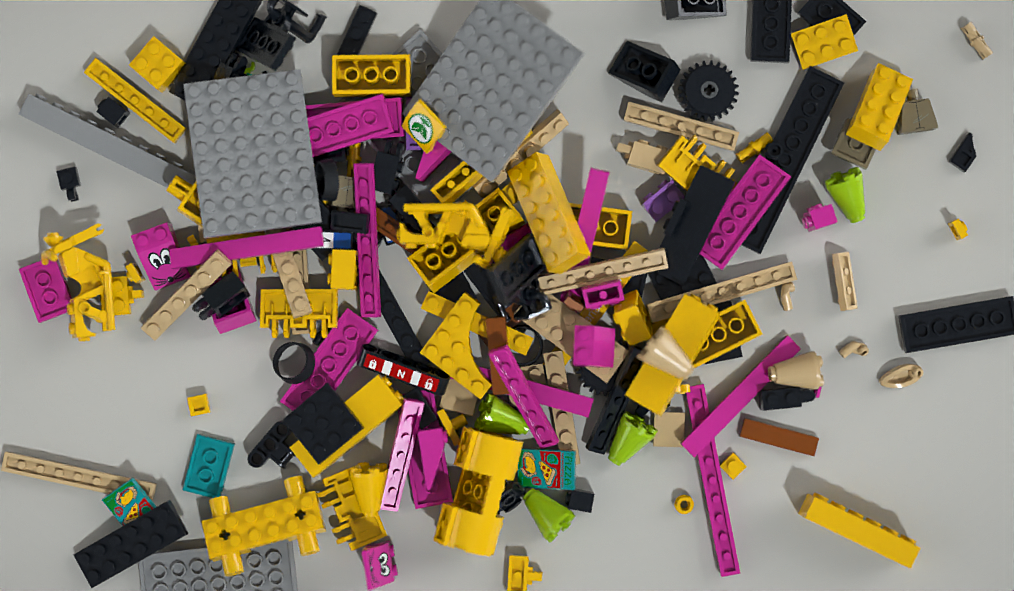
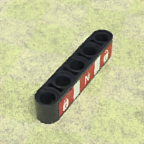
(403, 369)

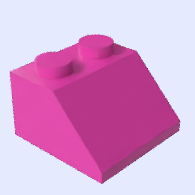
(594, 346)

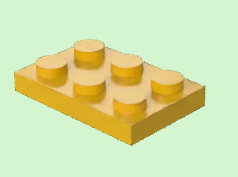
(824, 41)

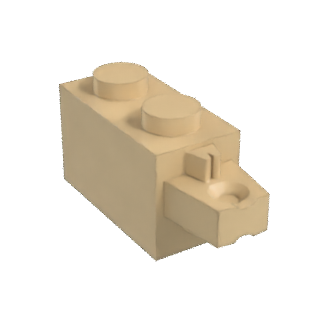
(643, 156)

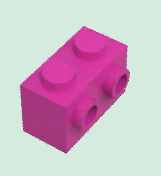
(819, 217)
(603, 293)

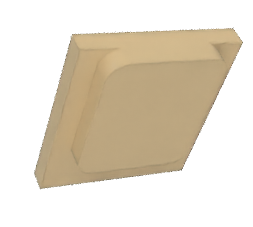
(458, 399)
(670, 429)

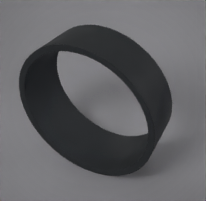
(327, 180)
(540, 341)
(306, 372)

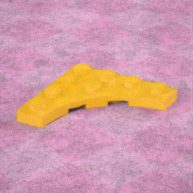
(451, 347)

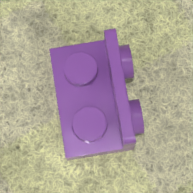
(663, 200)

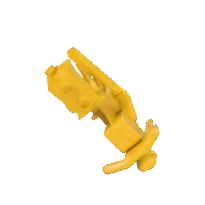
(461, 220)
(92, 275)

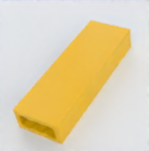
(690, 329)
(371, 406)

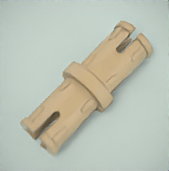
(977, 40)

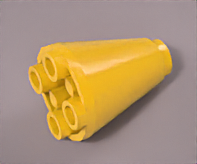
(369, 486)

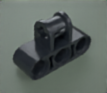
(277, 452)

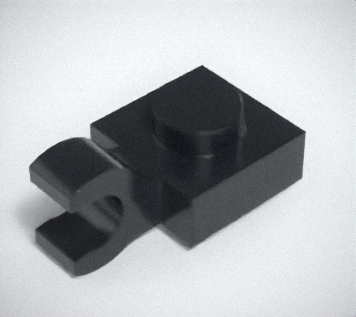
(68, 181)

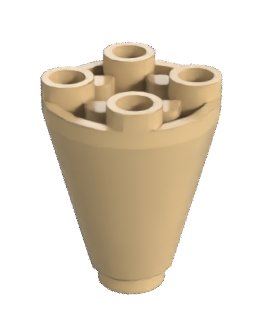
(666, 355)
(798, 371)

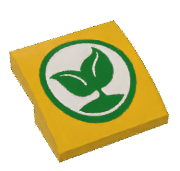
(423, 126)

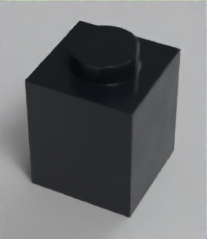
(112, 112)
(580, 500)

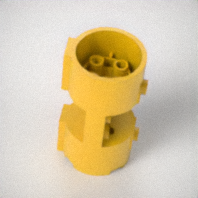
(471, 518)

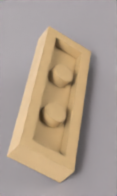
(844, 281)

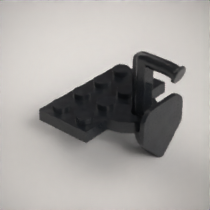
(269, 39)
(517, 281)

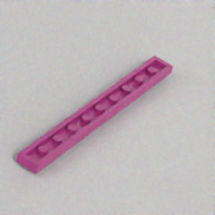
(713, 488)

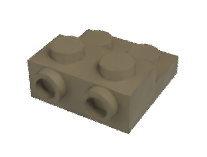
(851, 149)

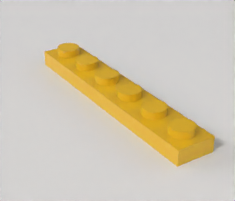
(135, 100)
(441, 307)

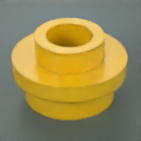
(690, 504)

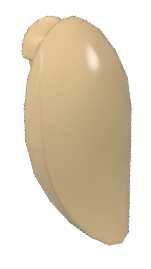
(901, 376)

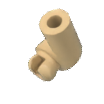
(785, 295)
(854, 347)

